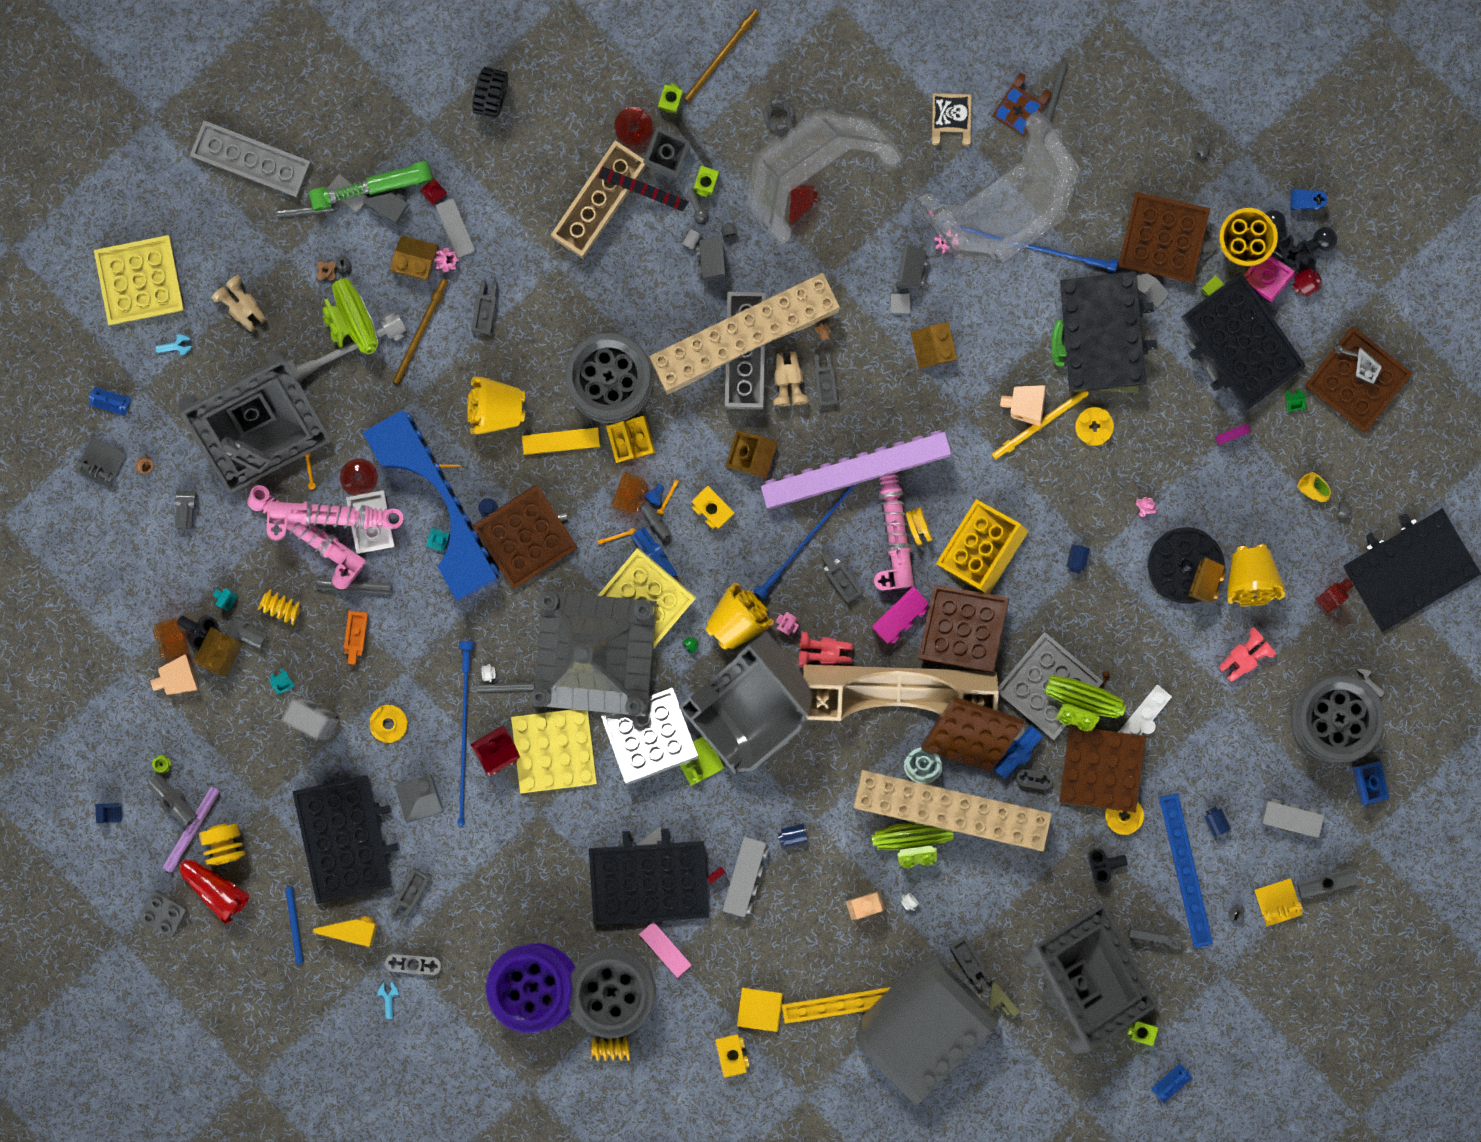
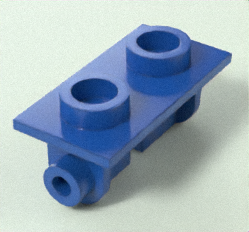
(109, 401)
(1171, 1083)

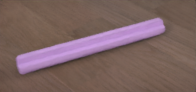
(190, 831)

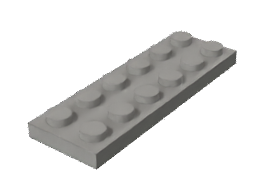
(250, 159)

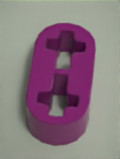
(1233, 434)

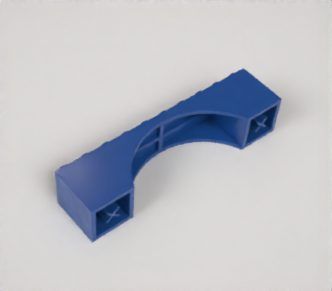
(401, 447)

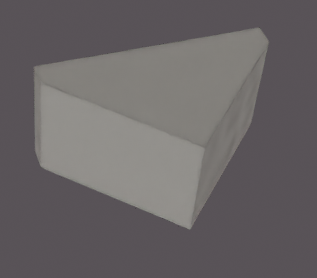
(1151, 288)

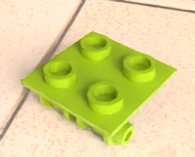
(705, 765)

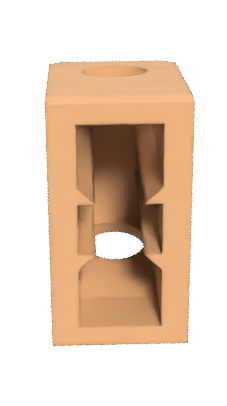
(1026, 403)
(176, 677)
(866, 905)

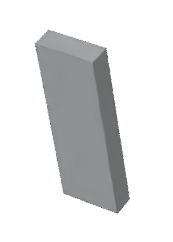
(455, 228)

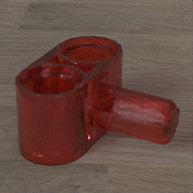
(1334, 595)

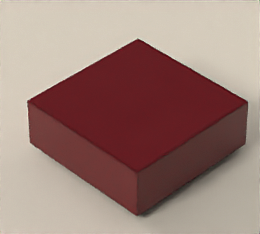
(715, 875)

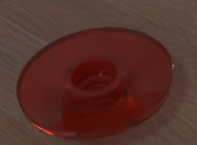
(630, 116)
(367, 482)

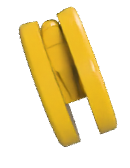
(919, 525)

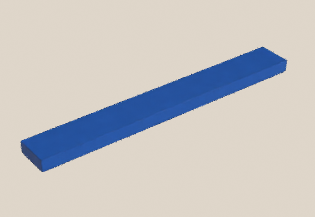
(1185, 870)

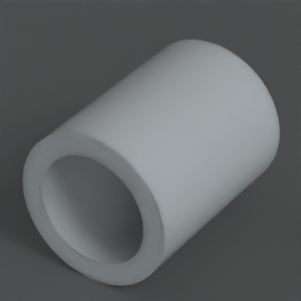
(691, 239)

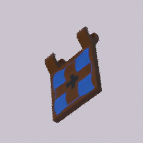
(1018, 106)

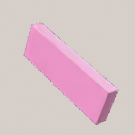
(665, 949)

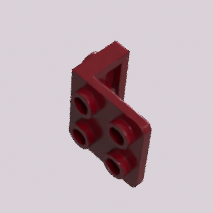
(496, 751)

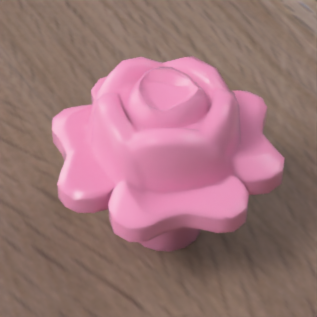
(1146, 506)

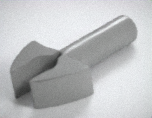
(1366, 673)

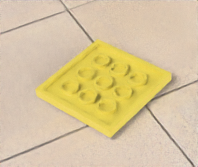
(139, 280)
(646, 580)
(554, 750)

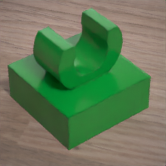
(1295, 401)

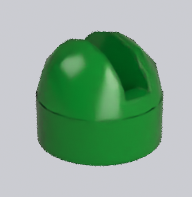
(691, 643)

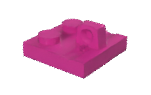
(1269, 277)

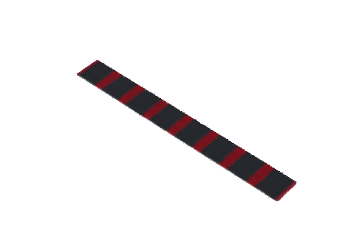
(642, 189)

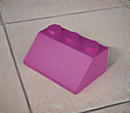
(900, 616)

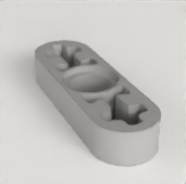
(427, 970)

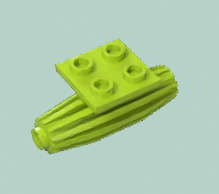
(349, 317)
(1082, 702)
(913, 841)

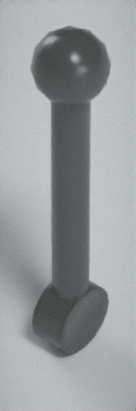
(1339, 349)

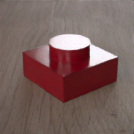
(433, 191)

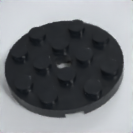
(1166, 558)

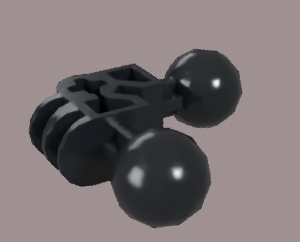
(1323, 239)

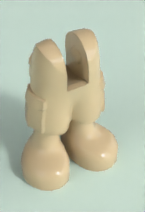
(245, 306)
(787, 375)

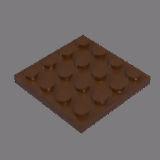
(1164, 237)
(1351, 396)
(524, 536)
(963, 628)
(972, 734)
(1103, 769)

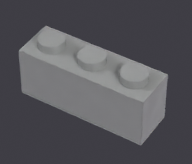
(1292, 818)

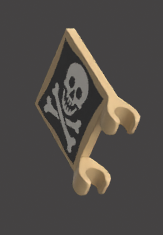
(951, 114)

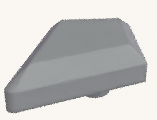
(1367, 367)

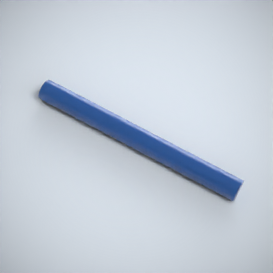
(294, 925)

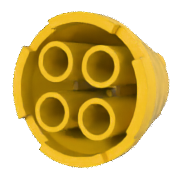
(1256, 229)
(497, 406)
(1251, 571)
(738, 618)

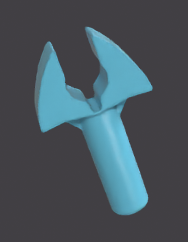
(174, 346)
(388, 999)

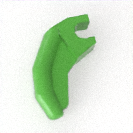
(1058, 349)

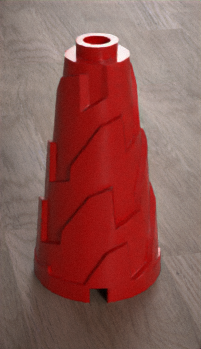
(216, 892)

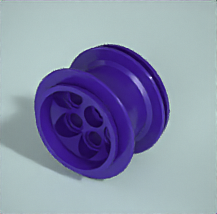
(502, 983)

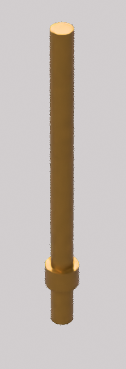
(744, 26)
(436, 297)

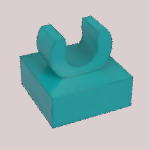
(437, 539)
(225, 599)
(281, 682)

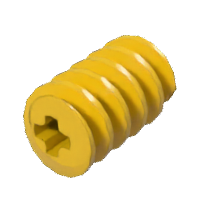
(280, 607)
(610, 1048)

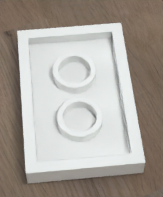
(373, 537)

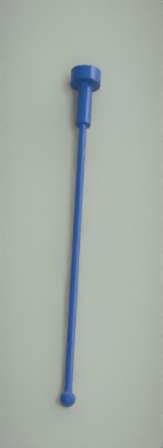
(1111, 266)
(762, 591)
(466, 646)

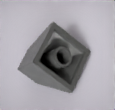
(418, 798)

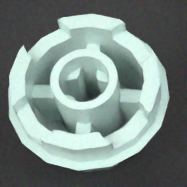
(923, 766)

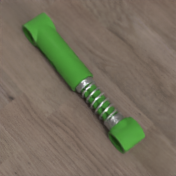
(373, 185)

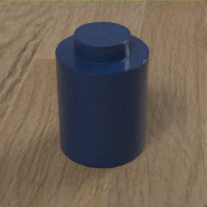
(487, 506)
(1077, 558)
(1217, 821)
(793, 835)

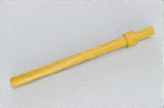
(1009, 445)

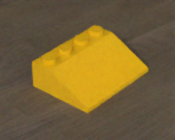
(983, 547)

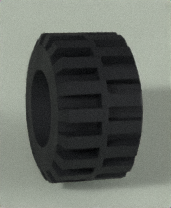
(490, 92)

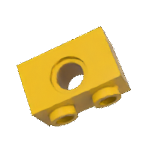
(708, 497)
(732, 1067)

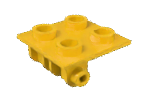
(1278, 902)

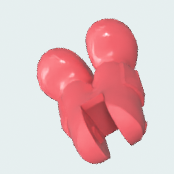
(829, 652)
(1242, 659)

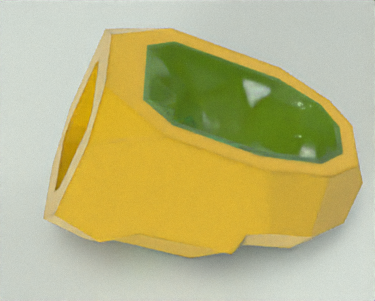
(1314, 487)

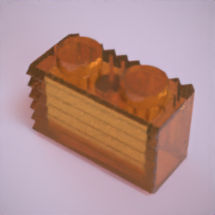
(628, 493)
(171, 639)

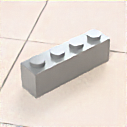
(744, 877)

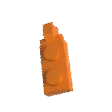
(355, 635)

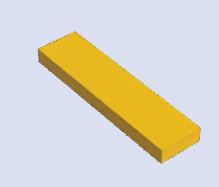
(560, 441)

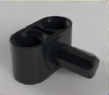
(196, 629)
(1105, 864)

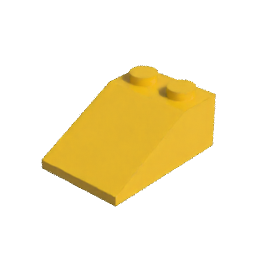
(357, 931)

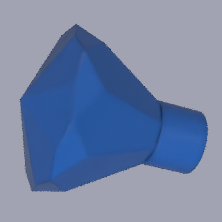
(654, 495)

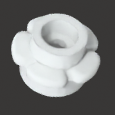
(488, 673)
(909, 901)

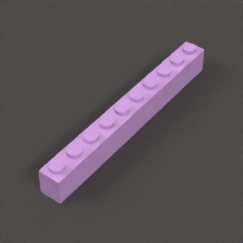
(856, 470)

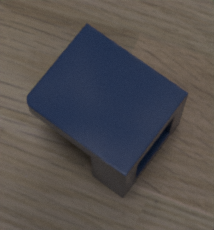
(108, 812)

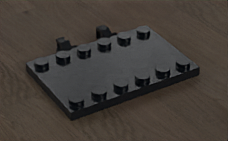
(1104, 331)
(1242, 342)
(1411, 568)
(343, 838)
(648, 881)

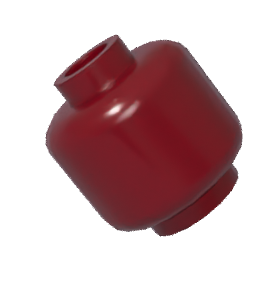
(1307, 282)

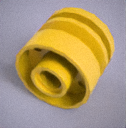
(222, 843)

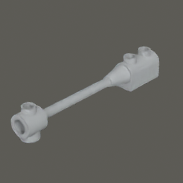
(391, 325)

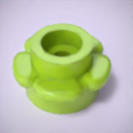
(156, 764)

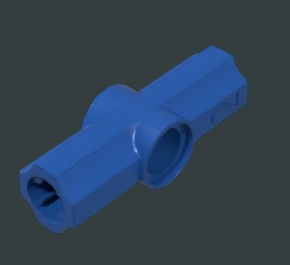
(653, 550)
(1018, 752)

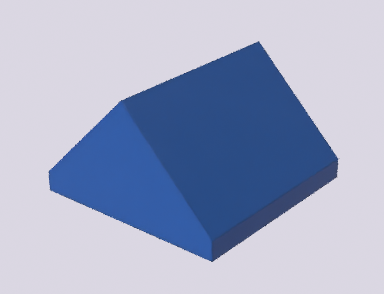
(1370, 783)

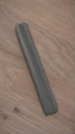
(356, 586)

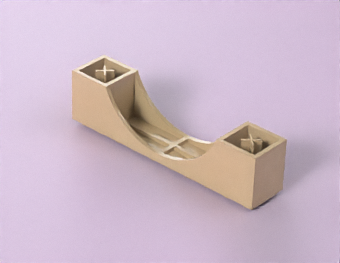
(744, 332)
(848, 689)
(952, 810)

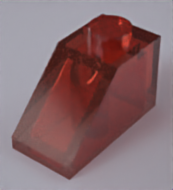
(801, 202)

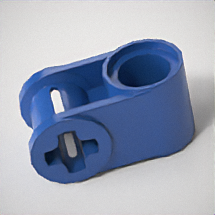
(1303, 199)

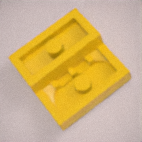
(622, 442)
(760, 1009)

